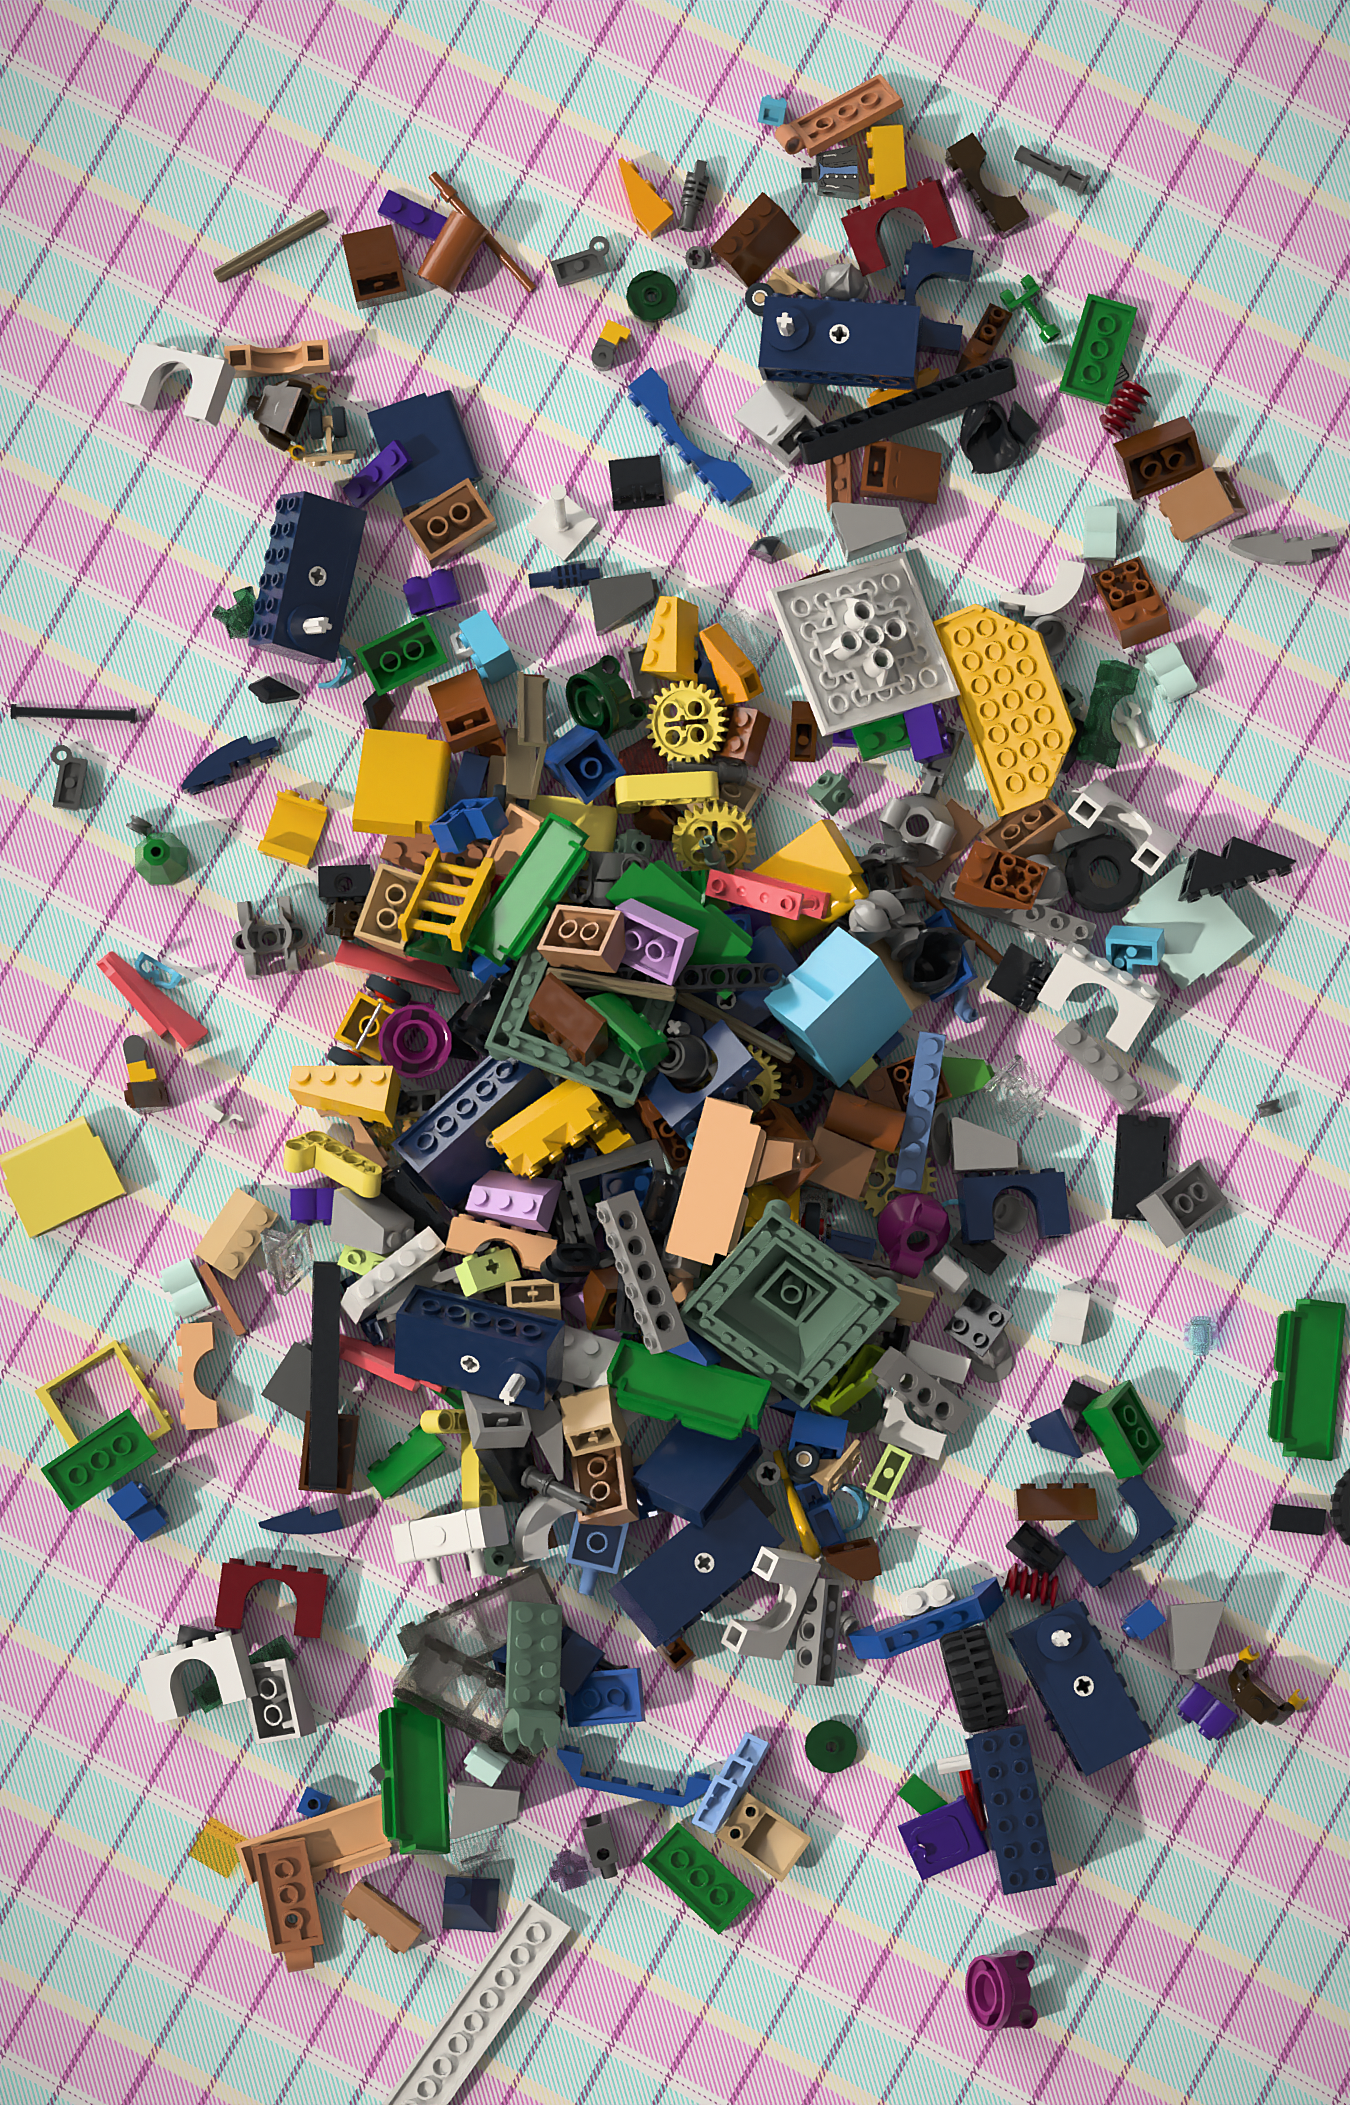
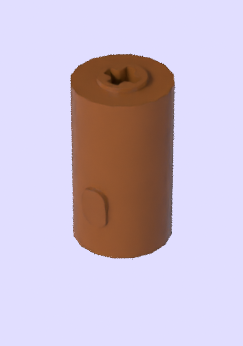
(452, 252)
(865, 1121)

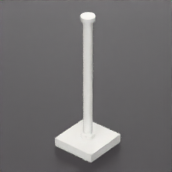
(561, 524)

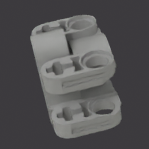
(284, 941)

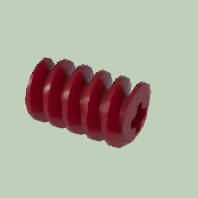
(1123, 408)
(1032, 1585)

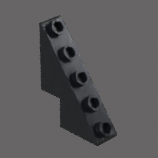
(1235, 868)

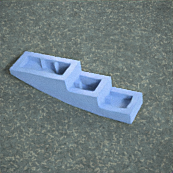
(731, 1783)

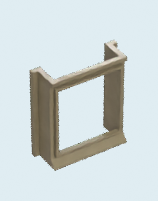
(521, 766)

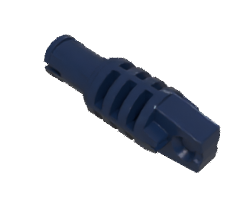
(564, 576)
(373, 1328)

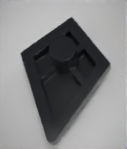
(1022, 425)
(272, 691)
(378, 710)
(462, 1050)
(897, 1339)

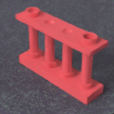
(768, 894)

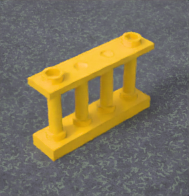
(465, 913)

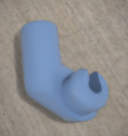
(962, 1007)

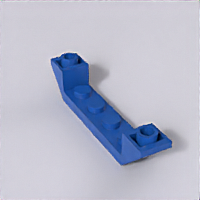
(929, 1626)
(573, 1760)

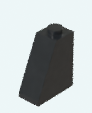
(506, 1470)

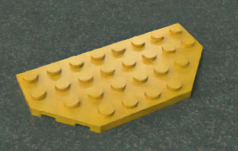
(1008, 703)

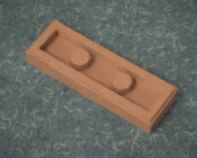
(838, 480)
(222, 1300)

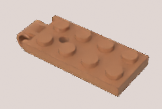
(840, 117)
(413, 852)
(285, 1890)

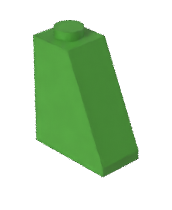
(965, 1076)

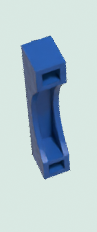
(723, 476)

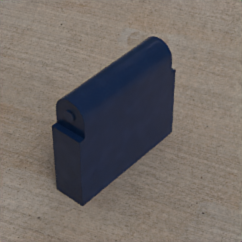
(436, 442)
(696, 1471)

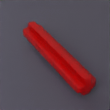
(973, 1798)

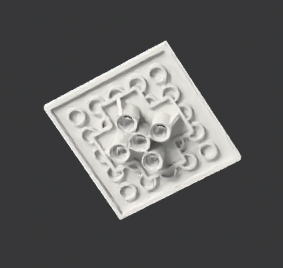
(847, 684)

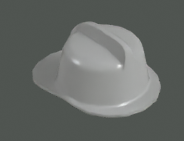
(939, 1135)
(995, 1363)

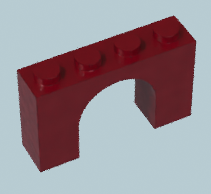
(926, 200)
(239, 1579)

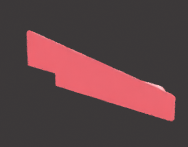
(401, 969)
(151, 1003)
(380, 1362)

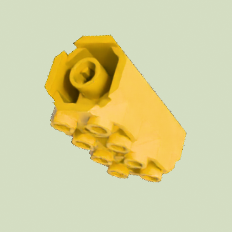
(549, 1127)

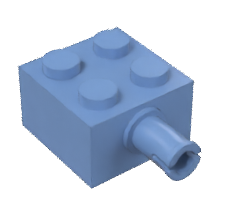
(595, 1550)

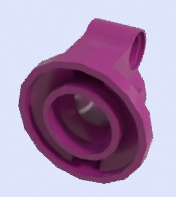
(409, 1062)
(904, 1216)
(1000, 1990)

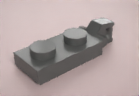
(937, 772)

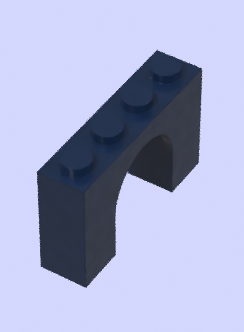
(928, 264)
(735, 1070)
(1044, 1190)
(1152, 1523)

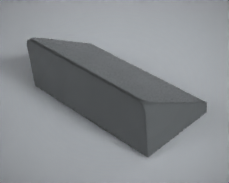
(1076, 835)

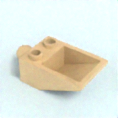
(764, 1837)

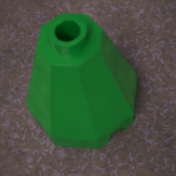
(165, 868)

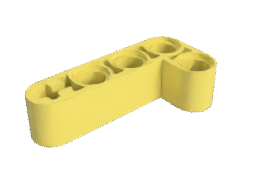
(665, 789)
(335, 1160)

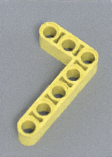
(476, 1484)

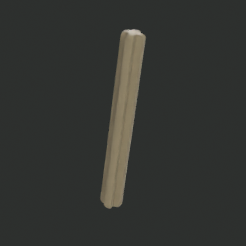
(270, 245)
(614, 984)
(740, 1028)

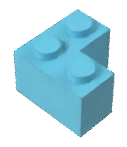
(491, 652)
(1133, 946)

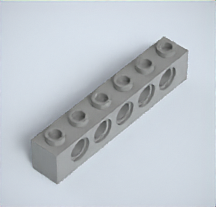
(1038, 921)
(653, 1280)

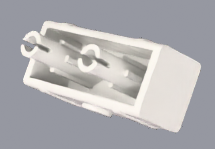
(448, 1535)

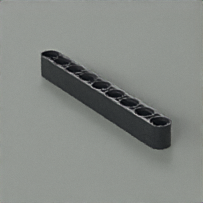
(907, 411)
(705, 982)
(324, 1375)

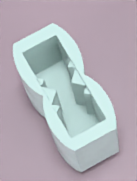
(1100, 533)
(1170, 673)
(185, 1288)
(486, 1763)

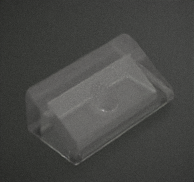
(480, 1851)

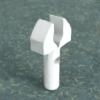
(1132, 723)

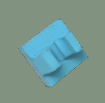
(772, 111)

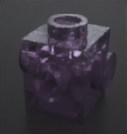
(566, 1880)

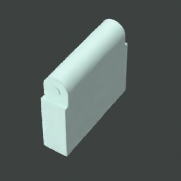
(1196, 934)

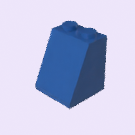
(583, 763)

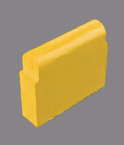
(400, 783)
(822, 862)

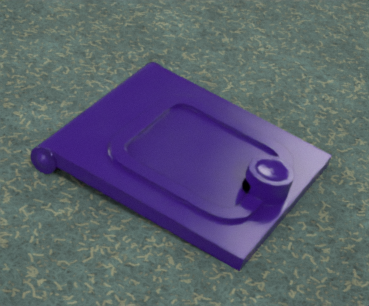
(948, 1838)

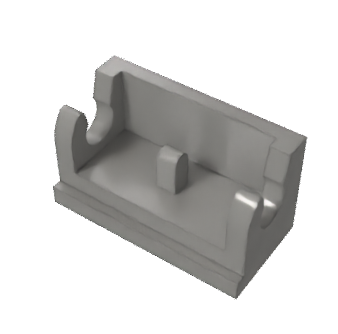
(642, 684)

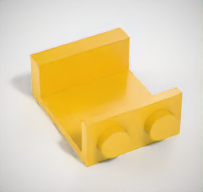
(294, 829)

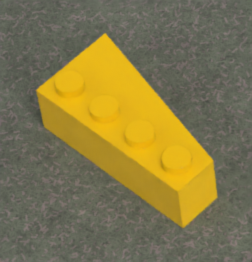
(350, 1090)

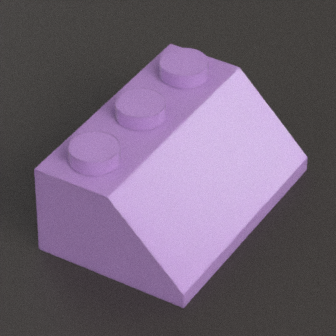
(656, 941)
(514, 1200)

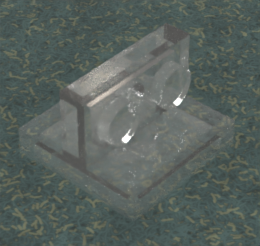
(746, 636)
(1016, 1091)
(288, 1256)

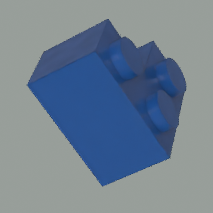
(469, 822)
(819, 1431)
(138, 1510)

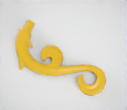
(805, 1533)

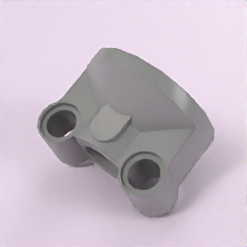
(932, 845)

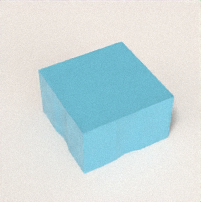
(839, 1007)

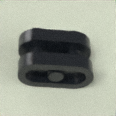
(570, 1262)

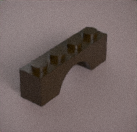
(1003, 213)

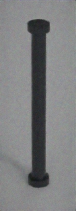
(70, 713)

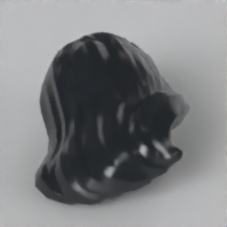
(987, 438)
(934, 960)

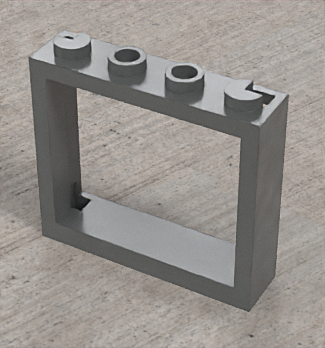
(599, 1165)

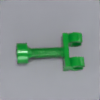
(1048, 331)

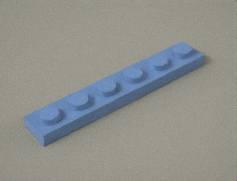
(920, 1110)

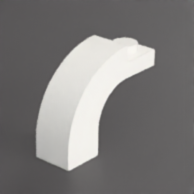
(1053, 601)
(534, 1526)

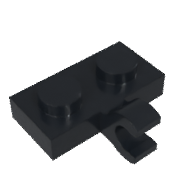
(1077, 1399)

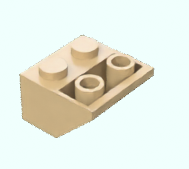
(535, 1297)
(592, 1420)

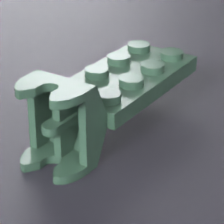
(532, 1675)

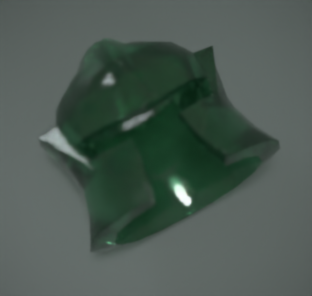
(240, 616)

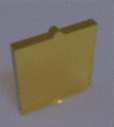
(217, 1847)

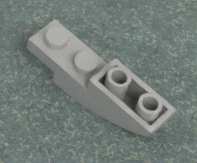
(1272, 550)
(433, 1276)

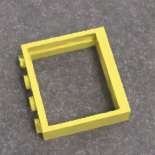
(135, 1373)

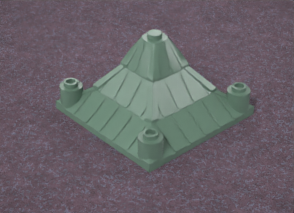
(516, 1037)
(788, 1306)

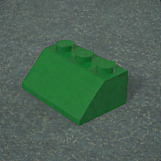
(401, 655)
(631, 1031)
(1124, 1430)
(405, 1462)

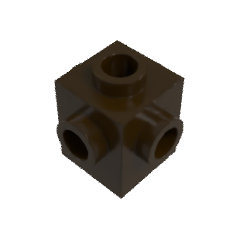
(343, 919)

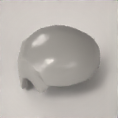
(1053, 633)
(1009, 1214)

